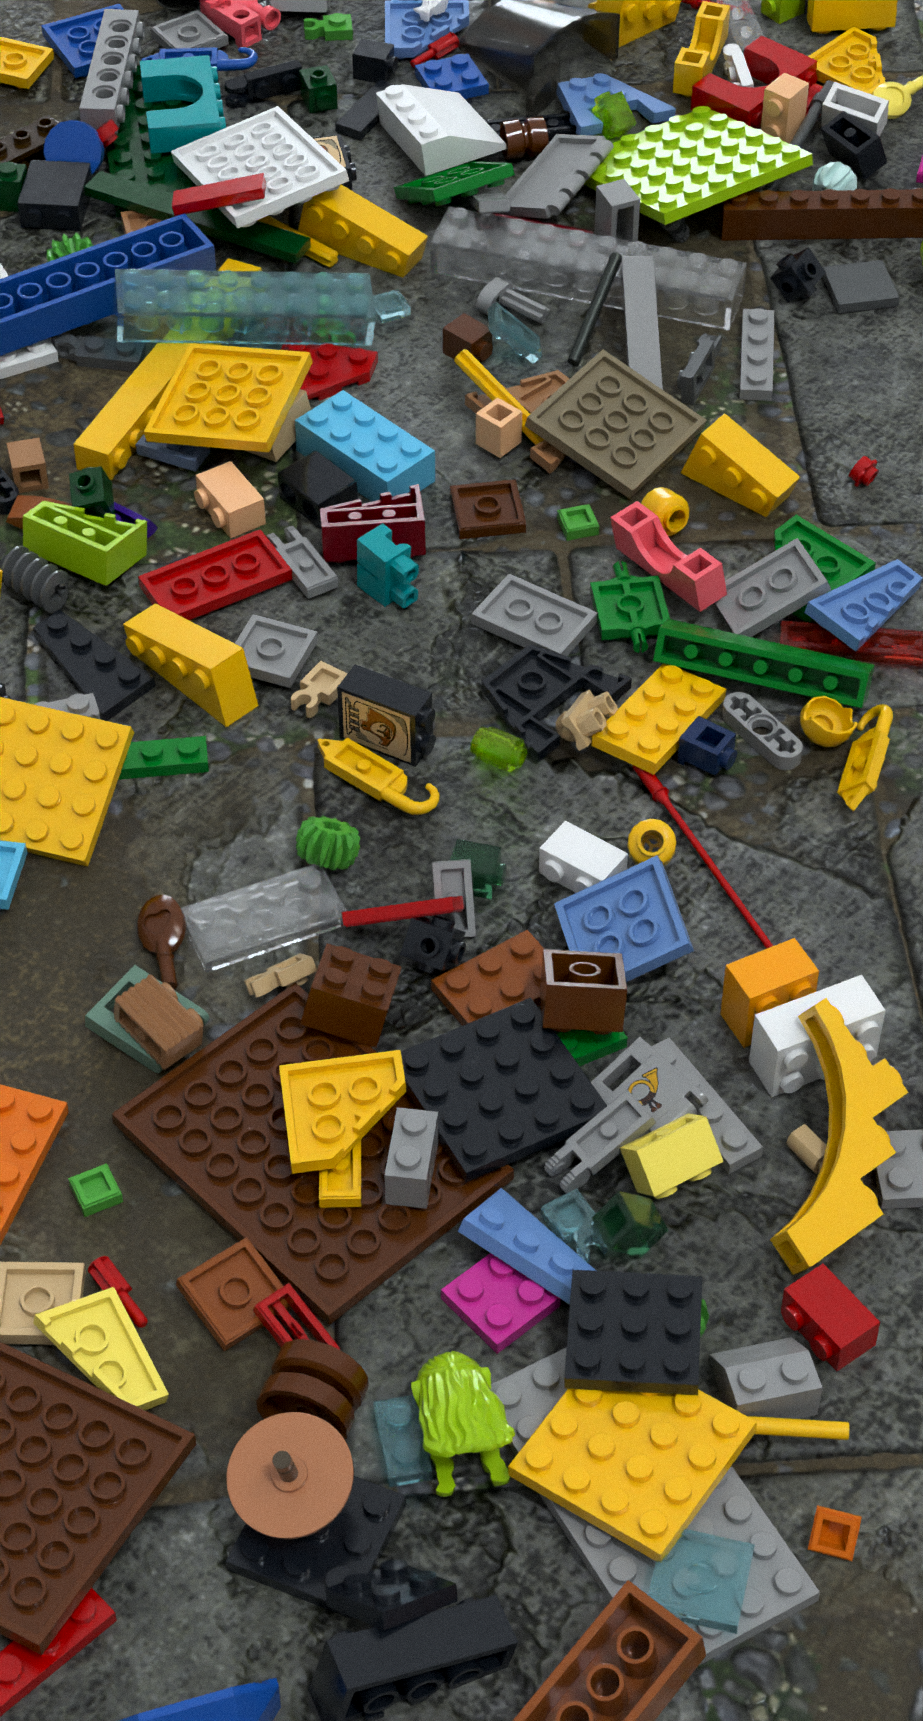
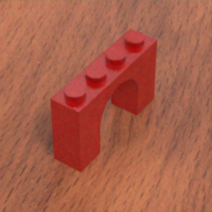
(766, 63)

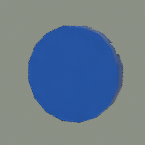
(74, 143)

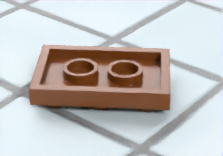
(492, 979)

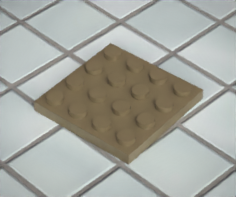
(615, 423)

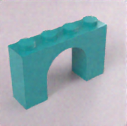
(186, 80)

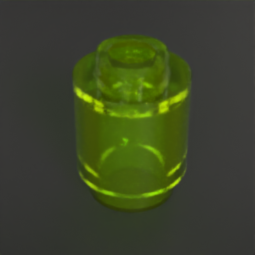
(498, 748)

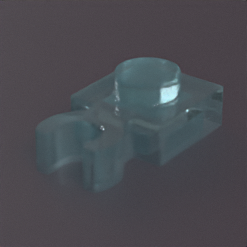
(572, 1220)

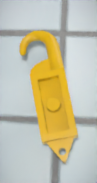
(866, 757)
(373, 775)

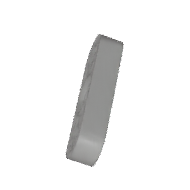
(764, 744)

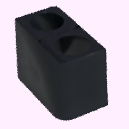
(314, 485)

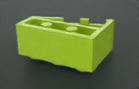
(84, 542)

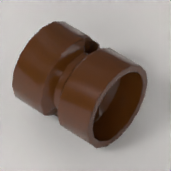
(524, 137)

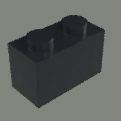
(854, 145)

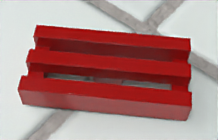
(300, 1308)

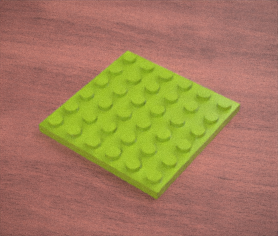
(696, 163)

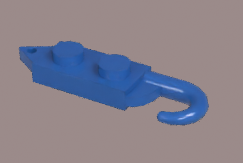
(217, 57)

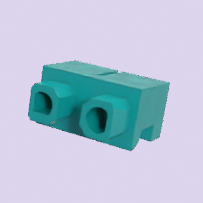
(386, 568)

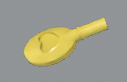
(898, 95)

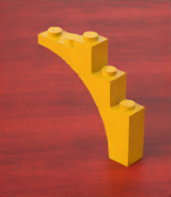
(855, 1143)

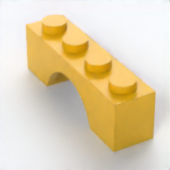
(705, 47)

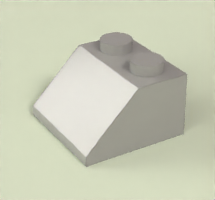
(768, 1379)

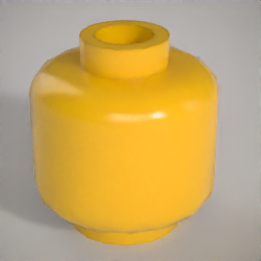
(669, 507)
(648, 831)

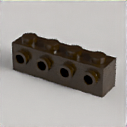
(27, 142)

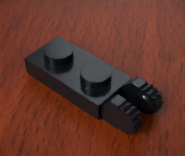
(263, 84)

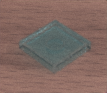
(704, 1580)

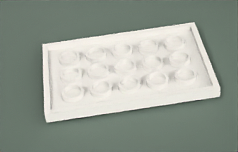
(265, 144)

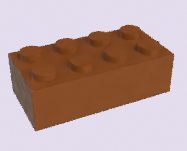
(621, 1665)

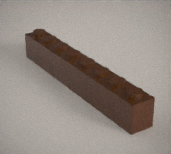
(823, 215)

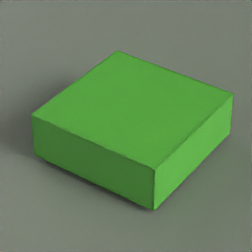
(578, 522)
(95, 1190)

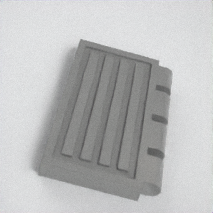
(556, 175)

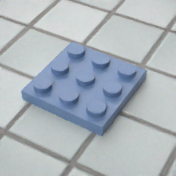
(628, 916)

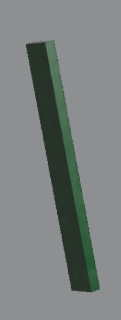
(211, 222)

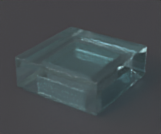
(391, 306)

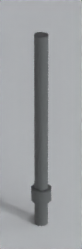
(806, 126)

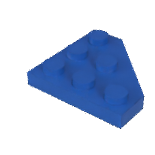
(76, 39)

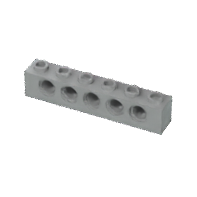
(112, 68)

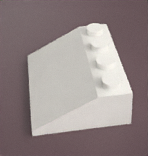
(435, 127)

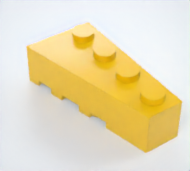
(362, 231)

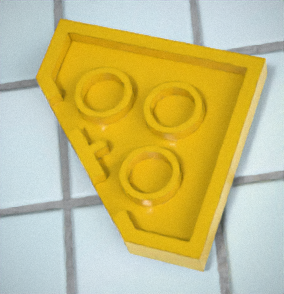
(850, 61)
(336, 1104)

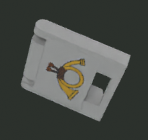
(654, 1084)

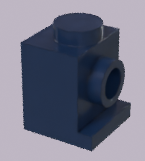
(707, 746)

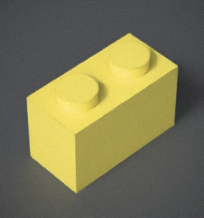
(672, 1156)

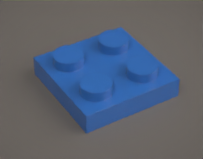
(454, 75)

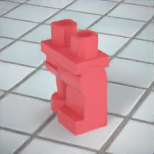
(241, 18)

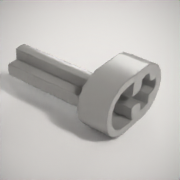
(502, 293)

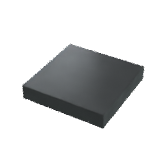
(860, 286)

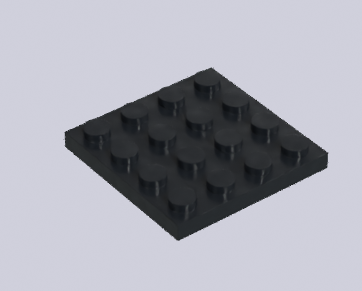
(500, 1089)

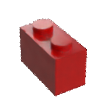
(829, 1317)

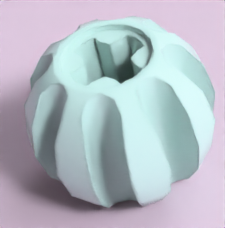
(835, 177)

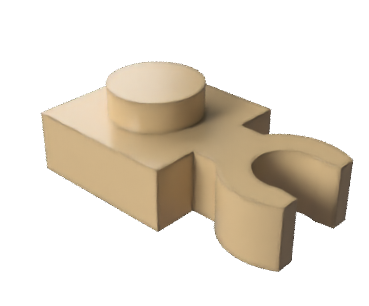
(318, 687)
(282, 974)

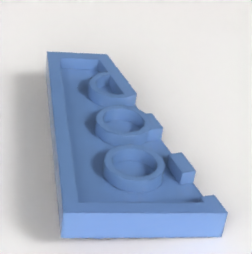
(865, 603)
(523, 1243)

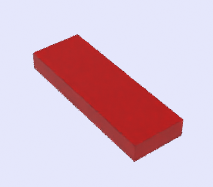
(219, 194)
(403, 911)

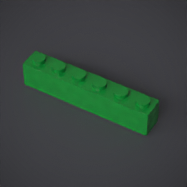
(763, 662)

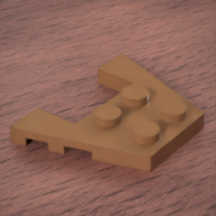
(530, 395)

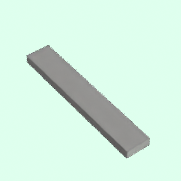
(641, 317)

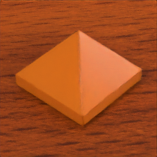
(834, 1533)

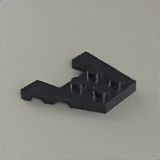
(536, 684)

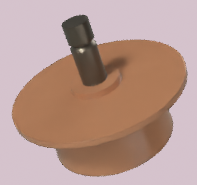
(290, 1475)

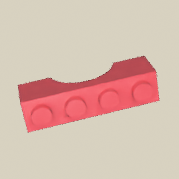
(693, 577)

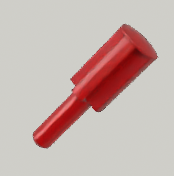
(438, 49)
(107, 1276)

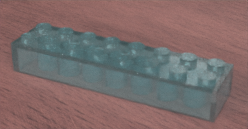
(243, 307)

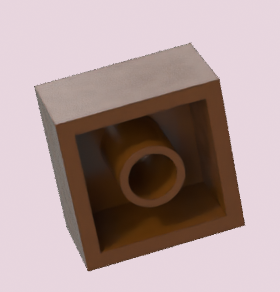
(583, 991)
(350, 995)

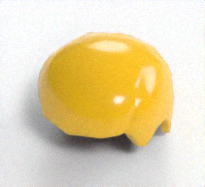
(827, 721)

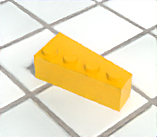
(194, 661)

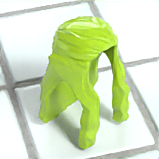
(460, 1417)

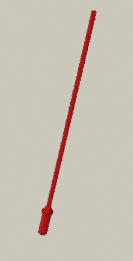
(660, 795)

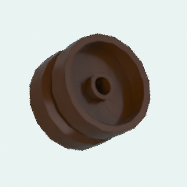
(314, 1381)

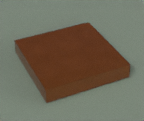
(487, 509)

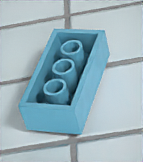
(365, 447)

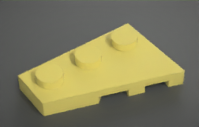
(105, 1347)

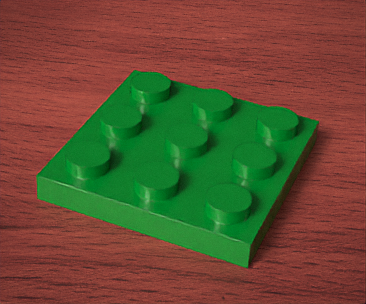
(461, 179)

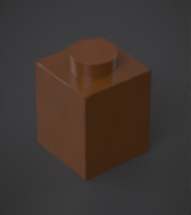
(467, 334)

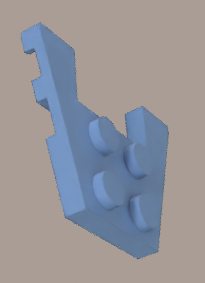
(579, 95)

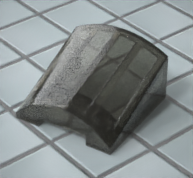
(516, 30)

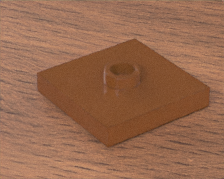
(228, 1289)

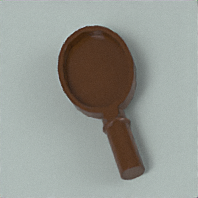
(161, 931)

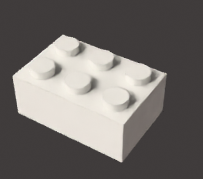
(783, 1050)

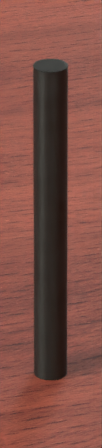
(594, 309)

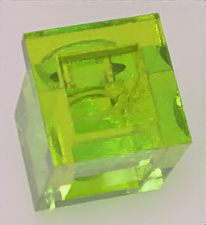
(614, 114)

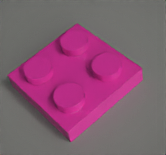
(498, 1301)

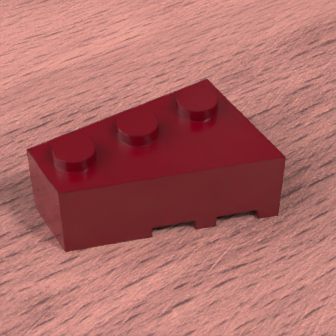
(350, 520)

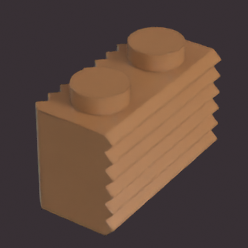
(159, 1021)

